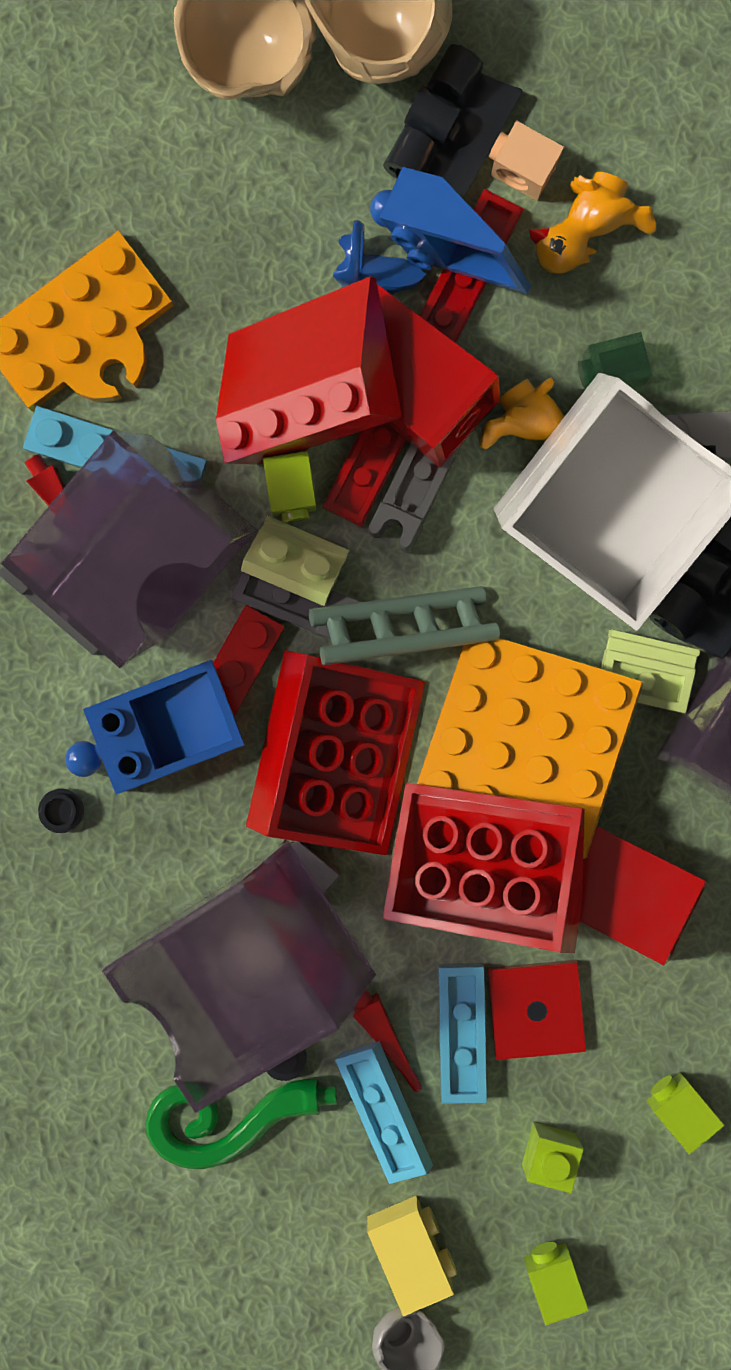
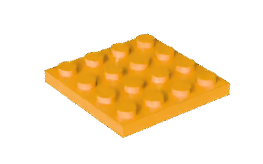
(531, 728)

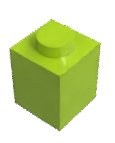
(290, 486)
(683, 1112)
(552, 1157)
(555, 1282)

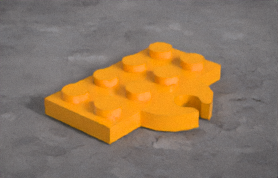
(82, 326)

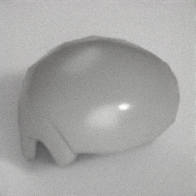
(415, 1350)

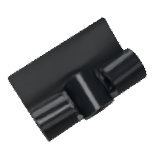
(453, 121)
(700, 602)

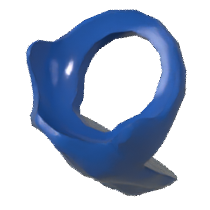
(390, 272)

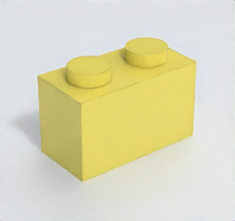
(411, 1256)

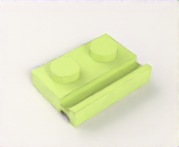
(295, 560)
(661, 666)

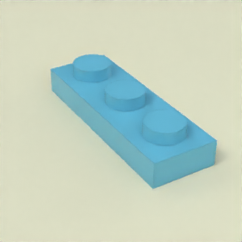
(462, 1033)
(384, 1113)

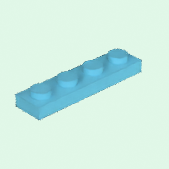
(76, 440)

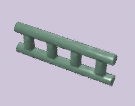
(386, 642)

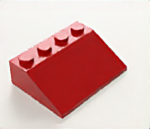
(307, 377)
(334, 754)
(488, 867)

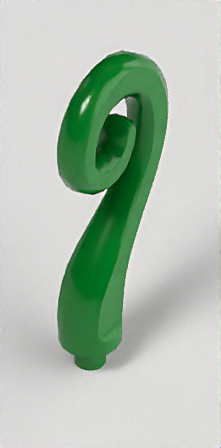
(288, 1100)

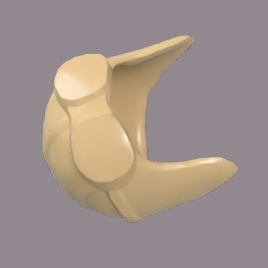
(383, 37)
(245, 45)

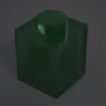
(617, 357)

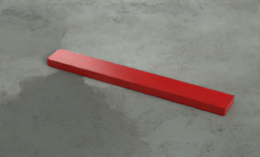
(447, 311)

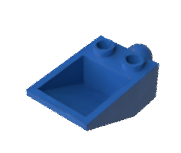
(444, 231)
(160, 727)

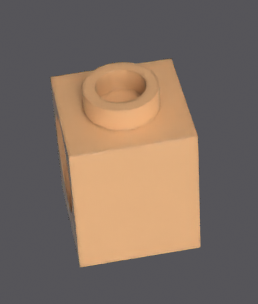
(525, 159)

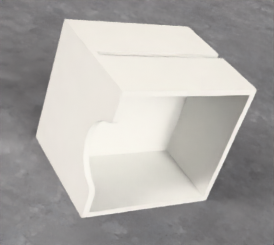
(618, 500)

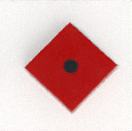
(536, 1009)

